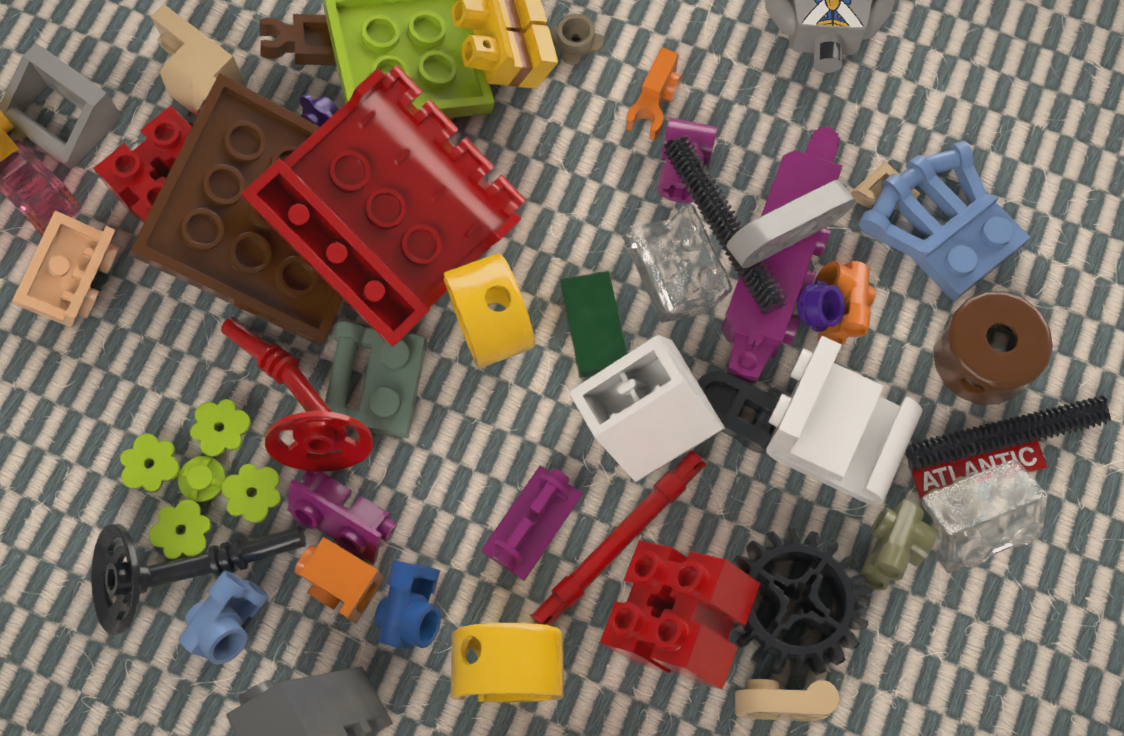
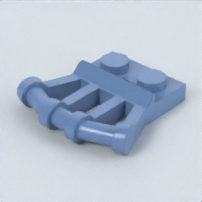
(964, 247)

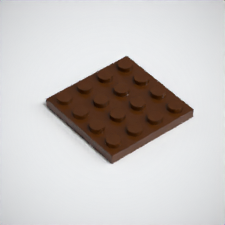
(214, 237)

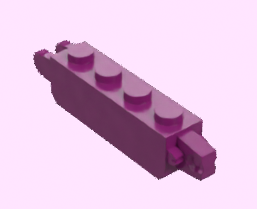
(759, 335)

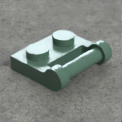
(389, 381)

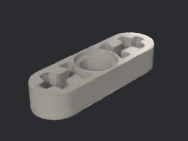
(790, 223)

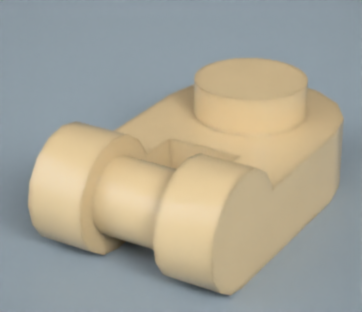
(766, 701)

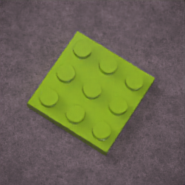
(417, 39)

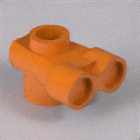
(858, 297)

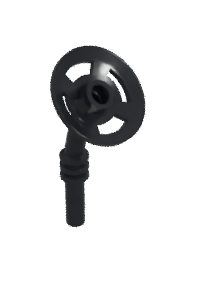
(131, 578)

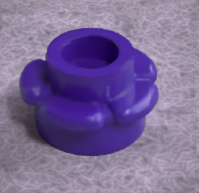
(821, 306)

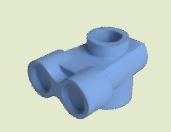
(216, 623)

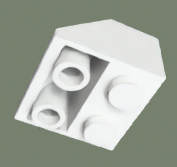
(647, 408)

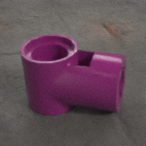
(702, 138)

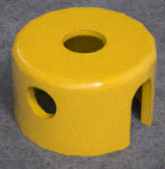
(490, 333)
(512, 665)

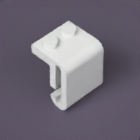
(841, 427)

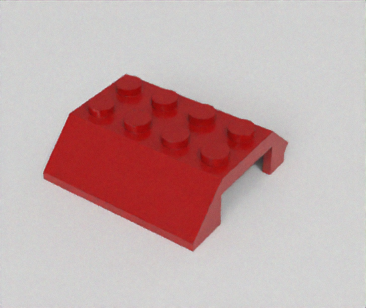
(386, 202)

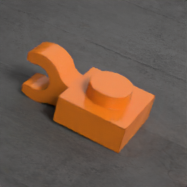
(660, 85)

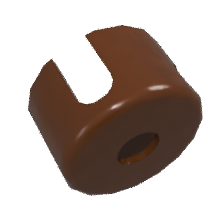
(966, 353)

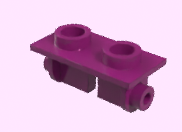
(319, 504)
(532, 522)

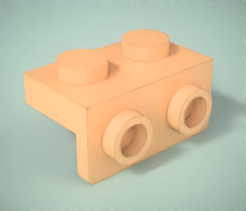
(64, 269)

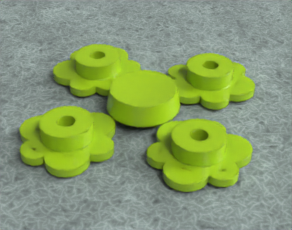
(200, 479)

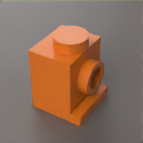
(339, 578)

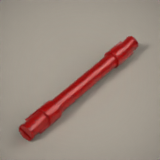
(572, 588)

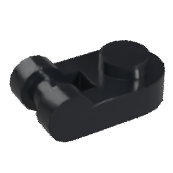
(727, 397)

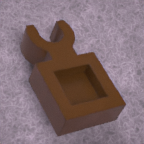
(306, 38)

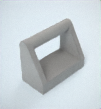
(42, 69)

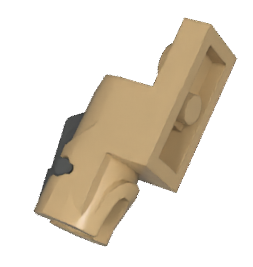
(192, 64)

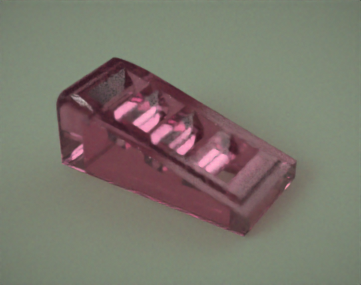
(35, 189)

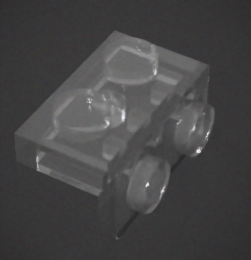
(678, 265)
(986, 515)

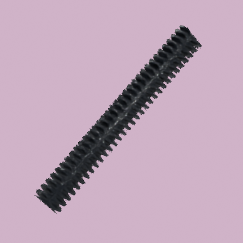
(721, 220)
(1007, 433)

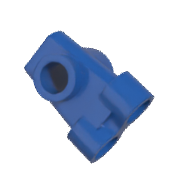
(405, 614)

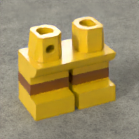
(507, 40)

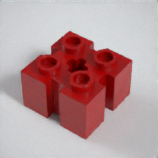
(140, 173)
(680, 613)

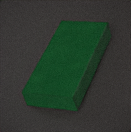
(593, 322)

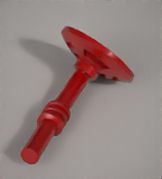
(314, 430)

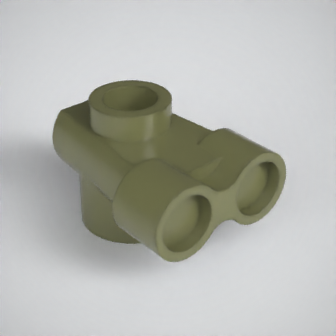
(900, 541)

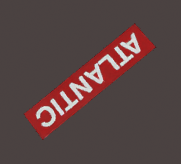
(938, 477)

